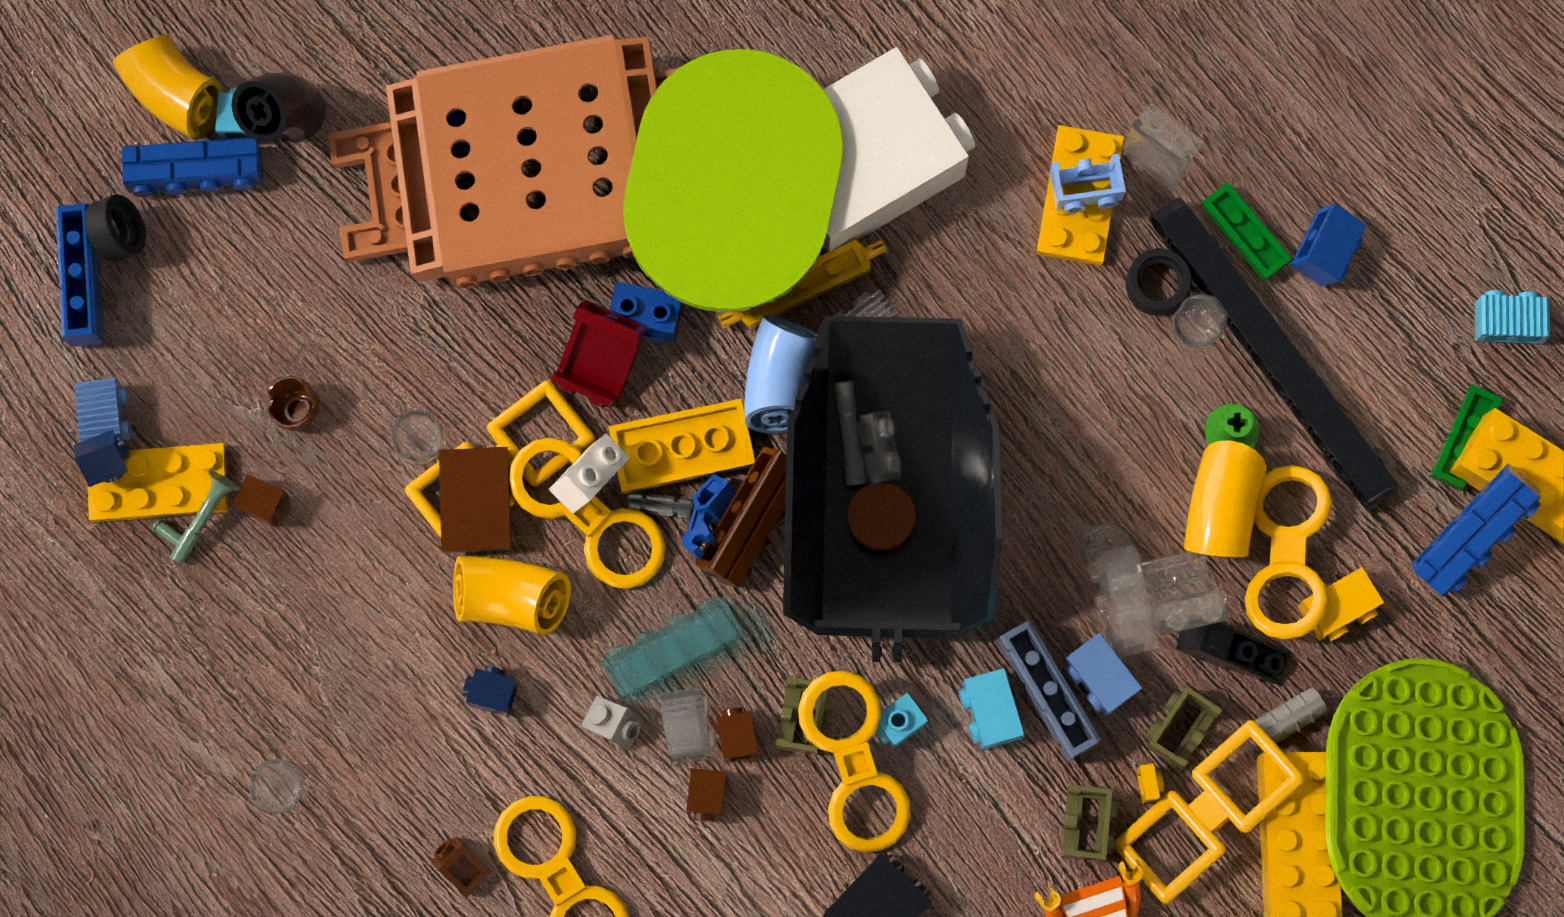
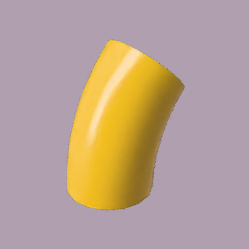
(170, 86)
(1225, 500)
(509, 593)

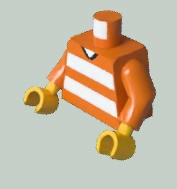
(1101, 899)

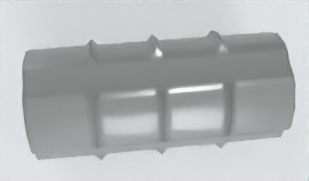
(1293, 715)

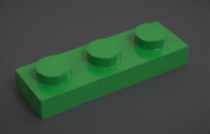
(1246, 232)
(1472, 408)

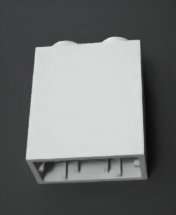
(893, 145)

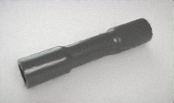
(852, 454)

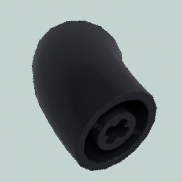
(278, 107)

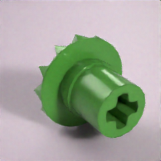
(1232, 423)

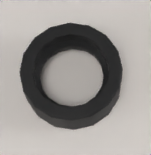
(102, 233)
(1167, 258)

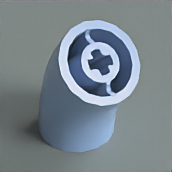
(776, 373)

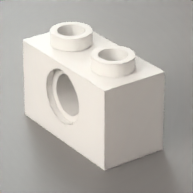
(589, 473)

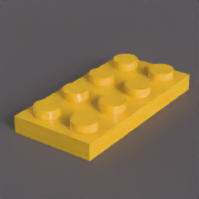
(1082, 234)
(683, 446)
(160, 484)

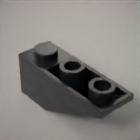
(1234, 651)

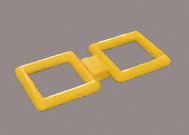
(495, 429)
(1209, 811)

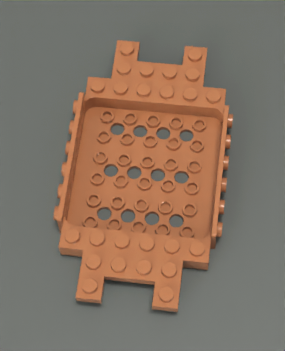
(416, 175)

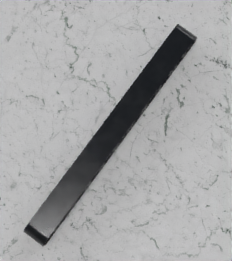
(1276, 356)

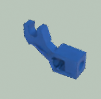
(710, 505)

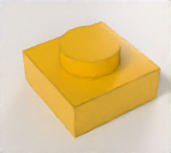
(1149, 783)

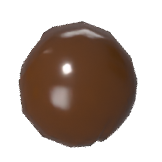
(292, 403)

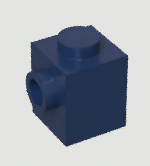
(102, 458)
(490, 690)

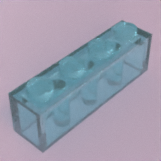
(672, 648)

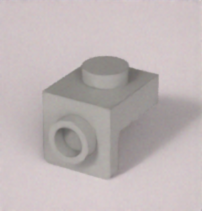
(612, 722)

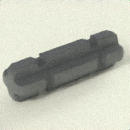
(660, 504)

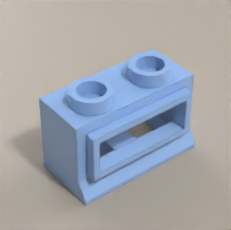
(1084, 173)

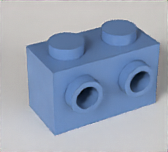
(1100, 675)

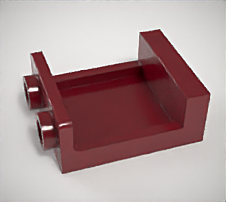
(599, 354)

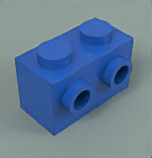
(1329, 245)
(649, 307)

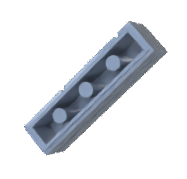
(1048, 690)

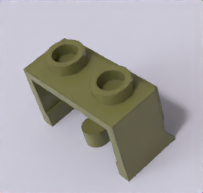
(789, 713)
(1195, 733)
(1107, 810)

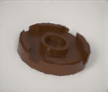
(881, 516)

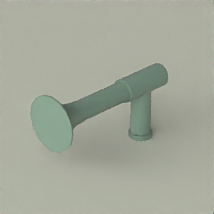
(184, 543)

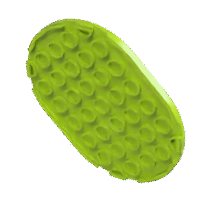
(732, 180)
(1424, 793)

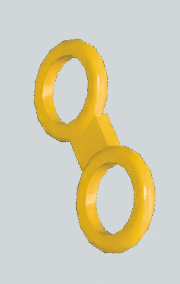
(590, 518)
(1289, 554)
(854, 761)
(557, 874)

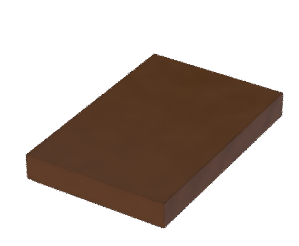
(475, 499)

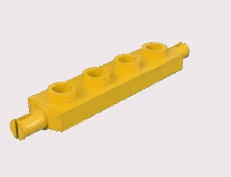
(827, 274)

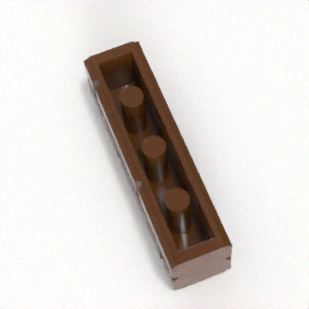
(748, 520)

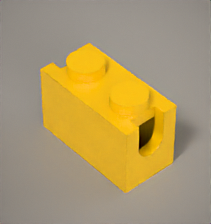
(1348, 601)

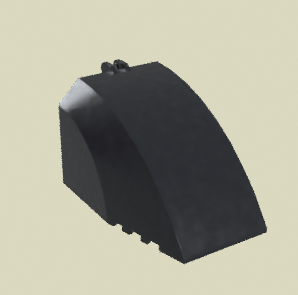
(950, 468)

